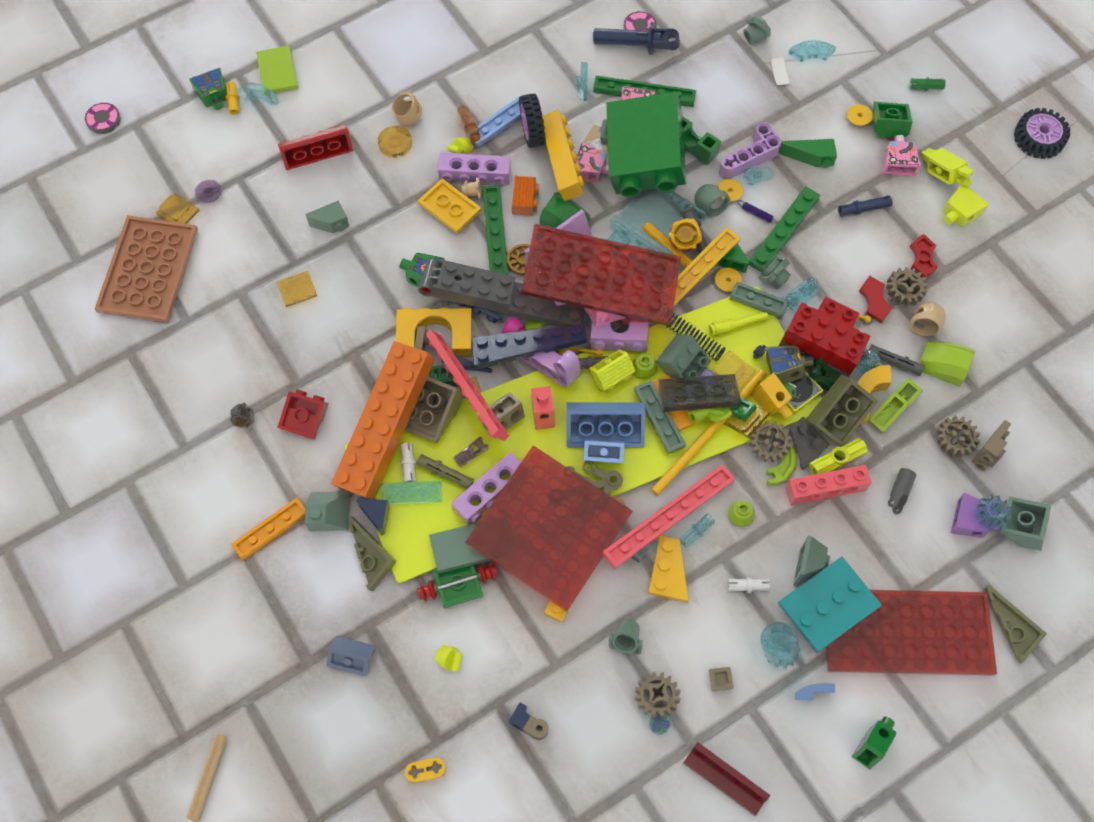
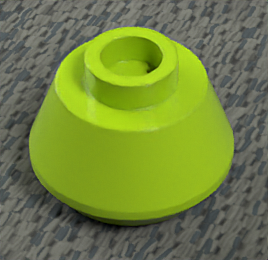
(644, 365)
(741, 513)

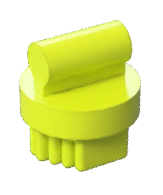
(460, 145)
(449, 658)

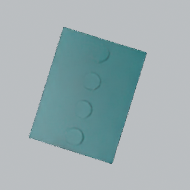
(829, 604)

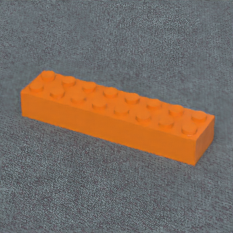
(383, 421)

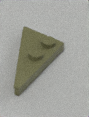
(373, 556)
(1018, 628)

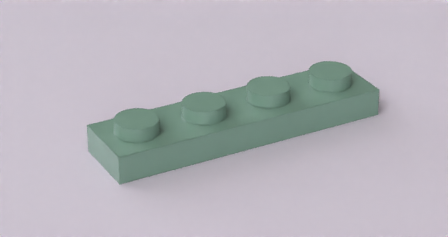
(661, 421)

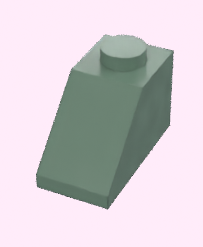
(328, 218)

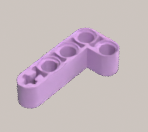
(766, 145)
(559, 368)

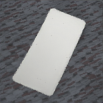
(779, 71)

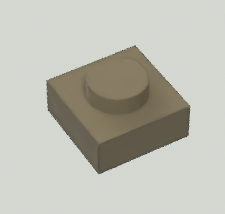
(721, 679)

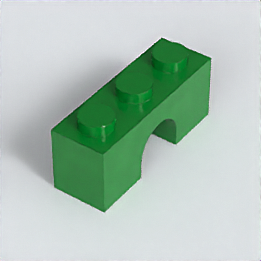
(704, 147)

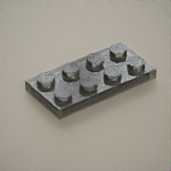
(699, 392)

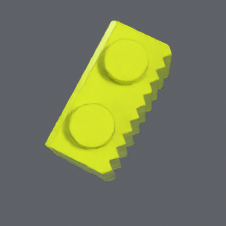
(612, 370)

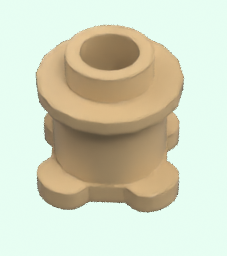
(472, 189)

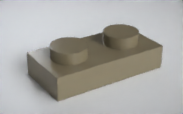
(421, 338)

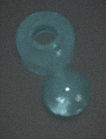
(765, 174)

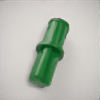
(928, 84)

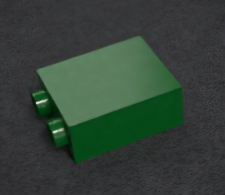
(646, 144)

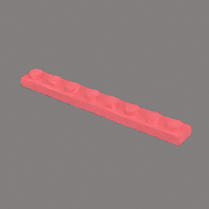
(468, 387)
(668, 517)

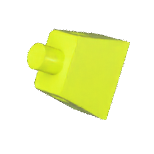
(964, 207)

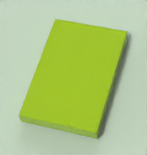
(277, 69)

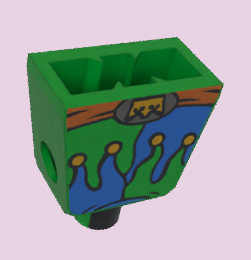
(875, 743)

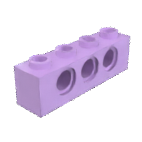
(471, 166)
(477, 491)

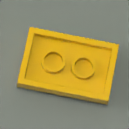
(449, 206)

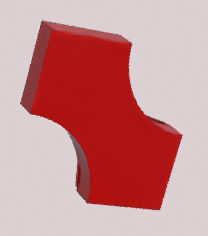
(923, 250)
(877, 305)

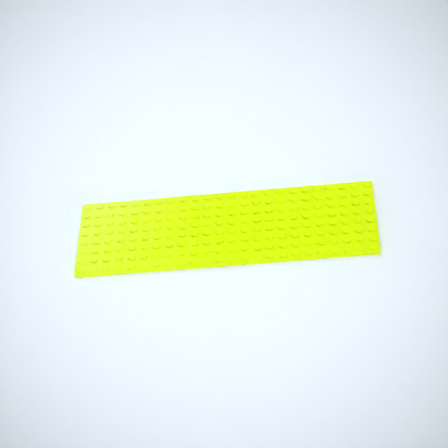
(412, 523)

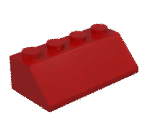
(315, 147)

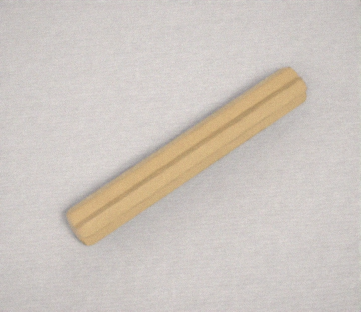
(206, 777)

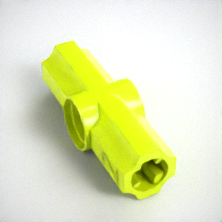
(847, 453)

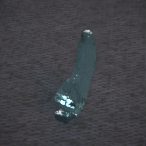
(258, 91)

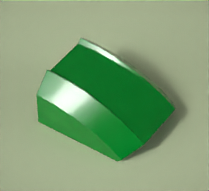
(891, 119)
(559, 211)

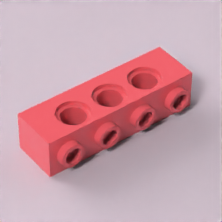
(828, 485)

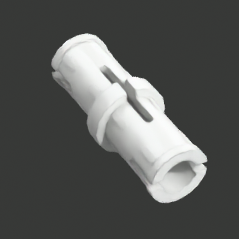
(408, 462)
(748, 584)

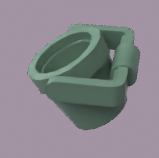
(757, 29)
(776, 272)
(626, 638)

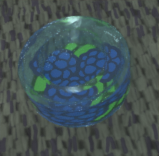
(660, 726)

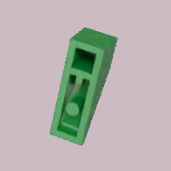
(812, 152)

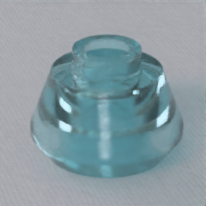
(868, 361)

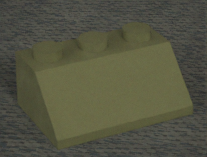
(842, 410)

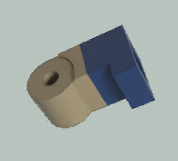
(529, 725)

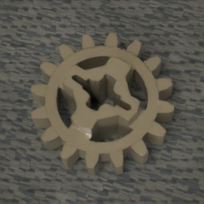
(906, 286)
(663, 700)

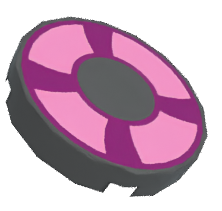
(639, 21)
(102, 118)

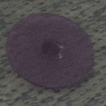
(208, 191)

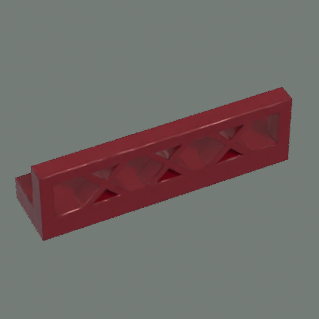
(726, 779)

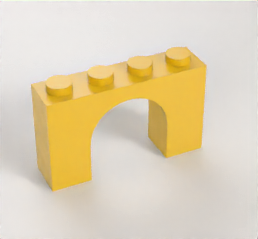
(456, 320)

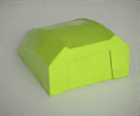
(947, 361)

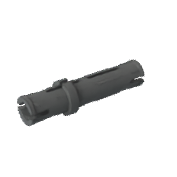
(903, 363)

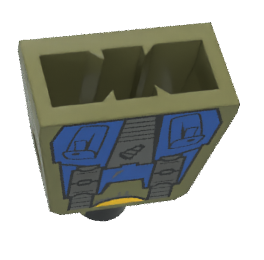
(787, 362)

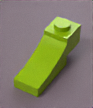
(896, 405)

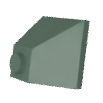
(328, 511)
(811, 560)

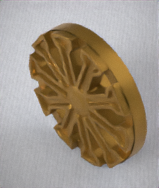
(519, 259)

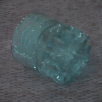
(780, 644)

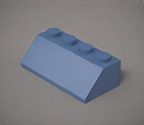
(606, 423)

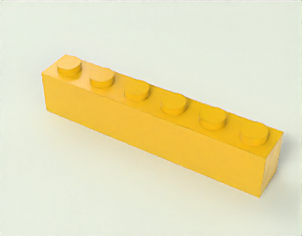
(562, 156)

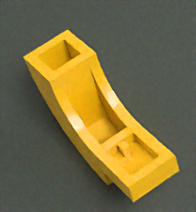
(875, 380)

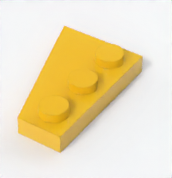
(668, 571)

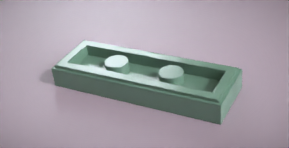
(759, 300)

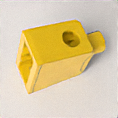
(773, 396)

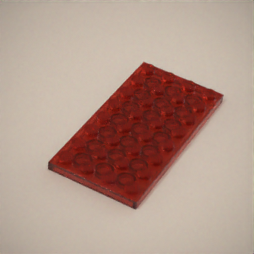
(601, 275)
(919, 636)

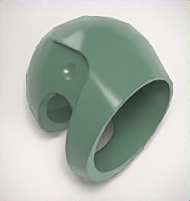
(707, 195)

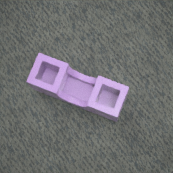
(632, 340)

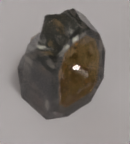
(242, 415)

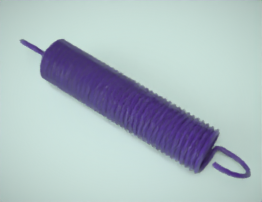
(758, 212)

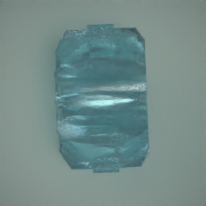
(993, 512)

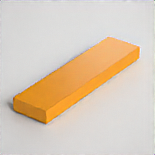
(269, 529)

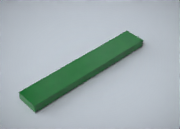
(614, 86)
(495, 229)

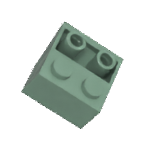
(683, 358)

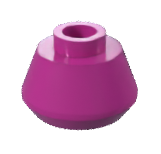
(513, 324)

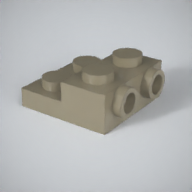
(993, 448)

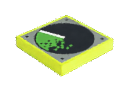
(802, 392)

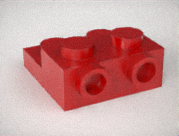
(302, 414)

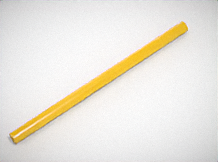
(703, 438)

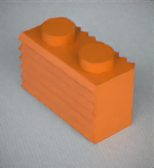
(524, 195)

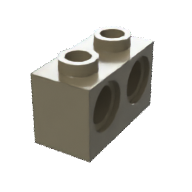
(508, 410)

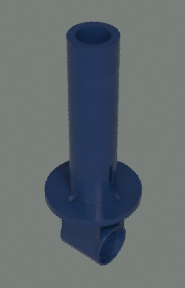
(653, 38)

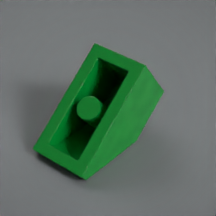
(735, 259)

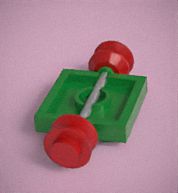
(458, 584)

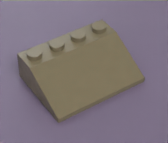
(434, 409)

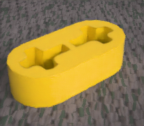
(426, 775)

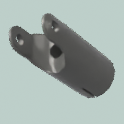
(901, 489)

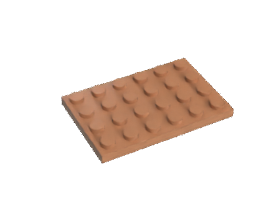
(146, 269)

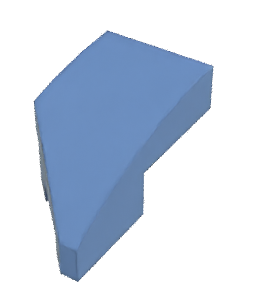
(807, 692)

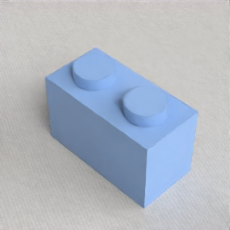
(604, 451)

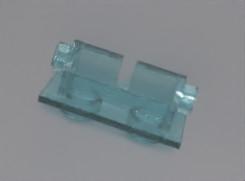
(802, 293)

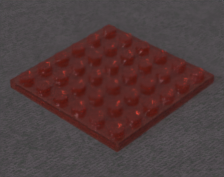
(549, 528)

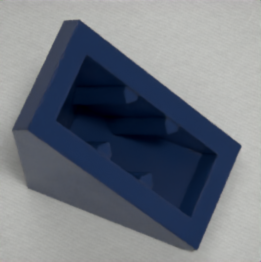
(376, 512)

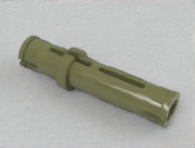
(461, 479)

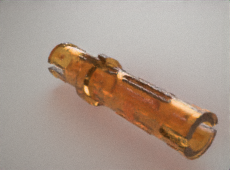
(470, 126)

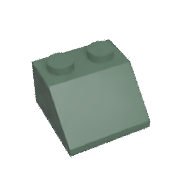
(1027, 523)

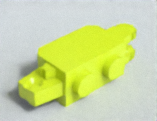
(947, 166)

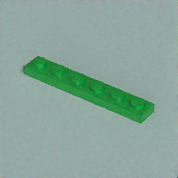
(784, 229)

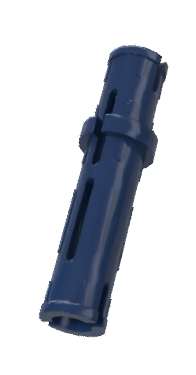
(862, 206)

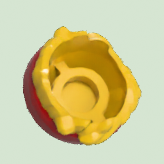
(685, 234)

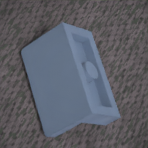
(350, 655)

